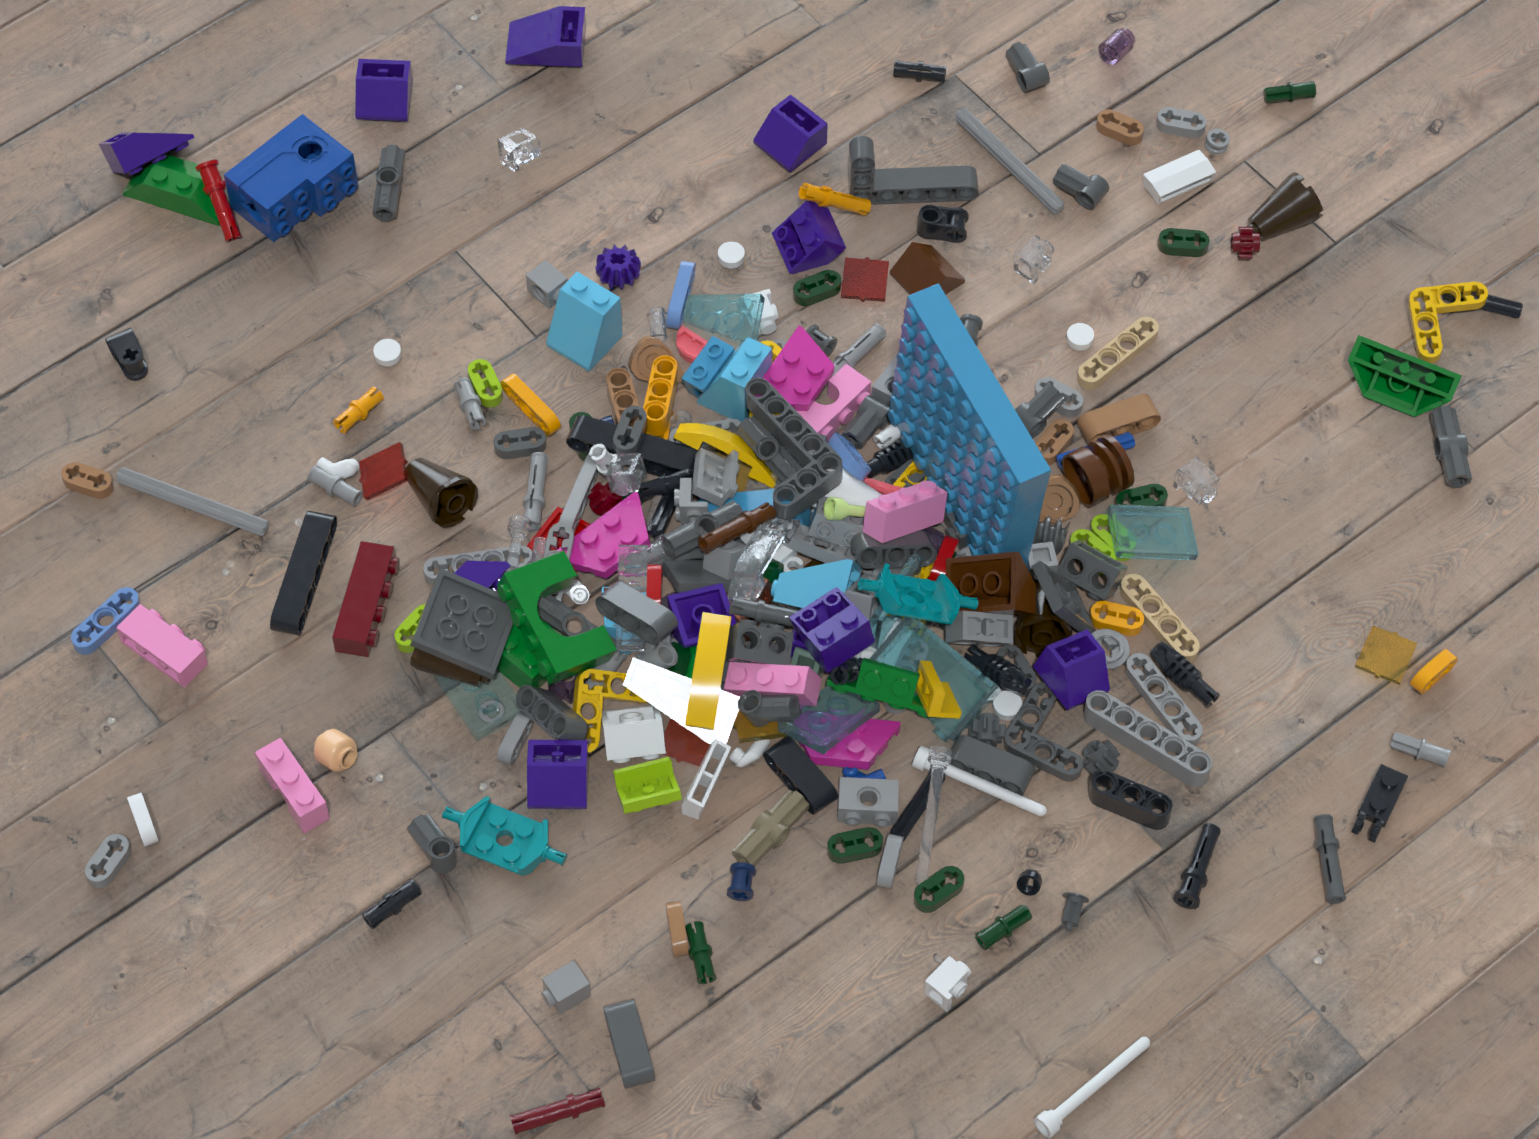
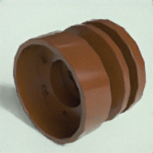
(1098, 470)

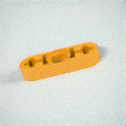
(530, 404)

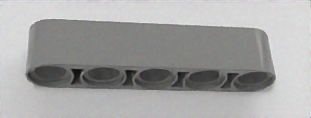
(1153, 751)

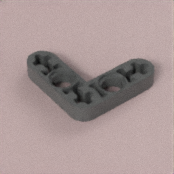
(1032, 741)

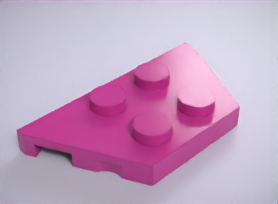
(800, 371)
(598, 544)
(859, 747)

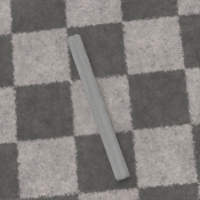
(1010, 160)
(192, 501)

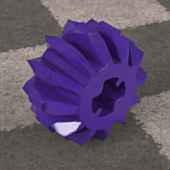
(618, 266)

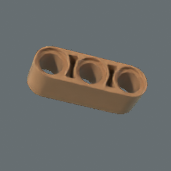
(621, 395)
(1125, 416)

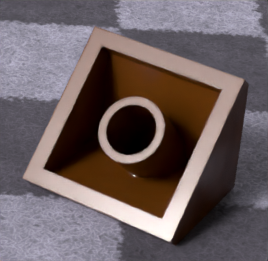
(924, 267)

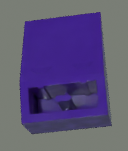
(548, 38)
(131, 149)

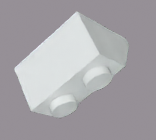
(633, 733)

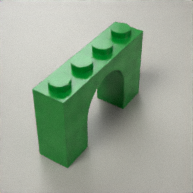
(556, 655)

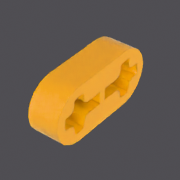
(1117, 617)
(1434, 671)

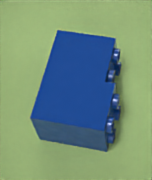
(291, 178)

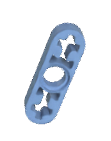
(679, 296)
(851, 458)
(105, 632)

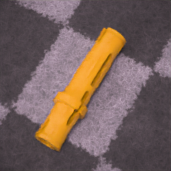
(825, 197)

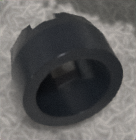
(1023, 881)

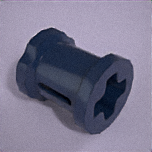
(741, 881)

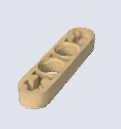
(1120, 354)
(1163, 615)

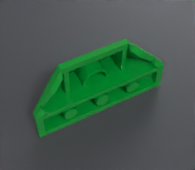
(173, 186)
(1400, 379)

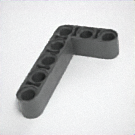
(906, 184)
(797, 445)

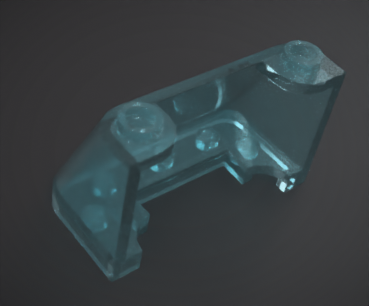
(916, 642)

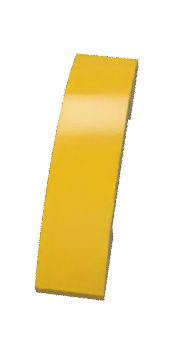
(695, 433)
(708, 671)

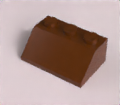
(996, 580)

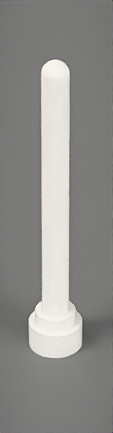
(921, 763)
(1050, 1121)

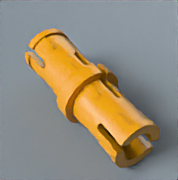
(358, 410)

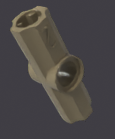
(771, 828)

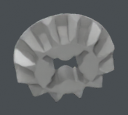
(1117, 642)

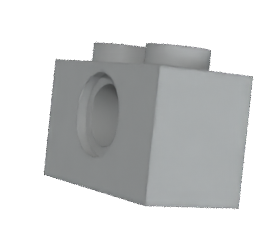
(881, 792)

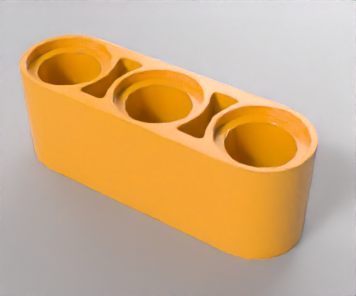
(660, 384)

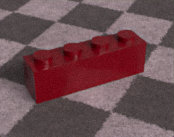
(365, 599)

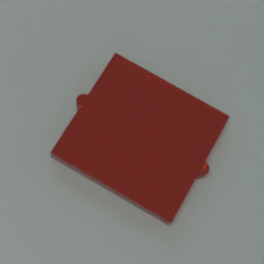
(865, 279)
(383, 471)
(684, 744)

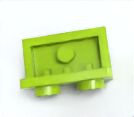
(646, 785)

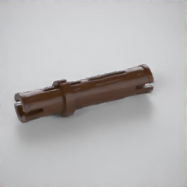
(745, 523)

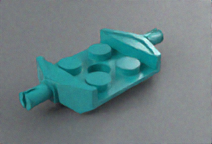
(918, 597)
(487, 822)

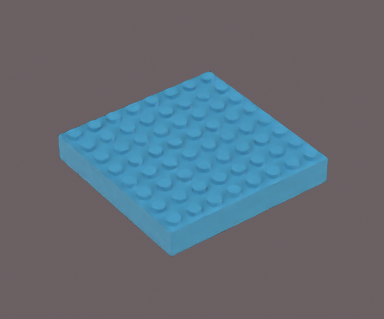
(965, 430)

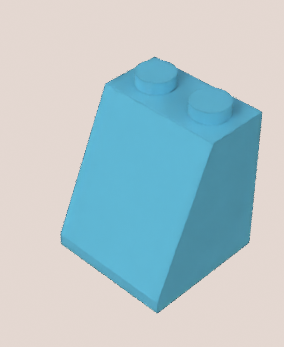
(585, 322)
(728, 391)
(805, 585)

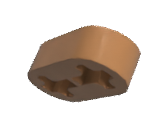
(1120, 127)
(1058, 445)
(88, 478)
(677, 929)

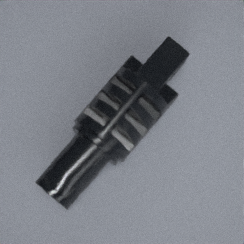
(889, 459)
(999, 670)
(1183, 673)

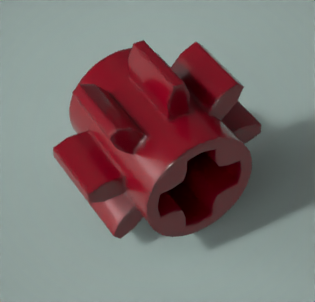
(1245, 242)
(602, 499)

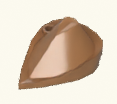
(645, 353)
(1058, 498)

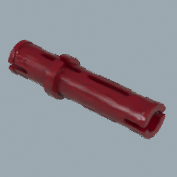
(557, 1111)

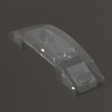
(633, 572)
(747, 576)

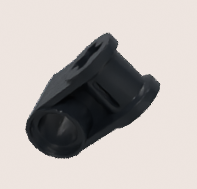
(941, 222)
(128, 354)

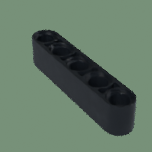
(657, 453)
(303, 573)

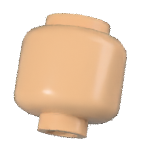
(335, 750)

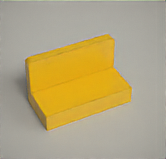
(936, 695)

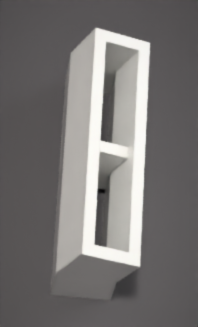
(1178, 177)
(692, 807)

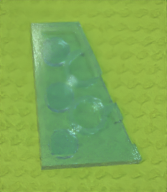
(727, 314)

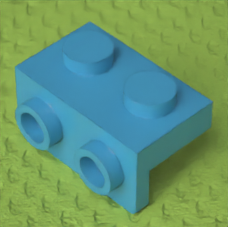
(707, 366)

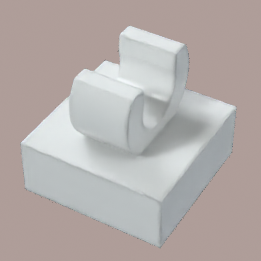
(788, 558)

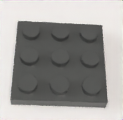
(464, 624)

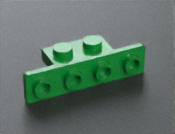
(886, 684)

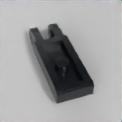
(1380, 800)

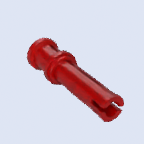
(215, 189)

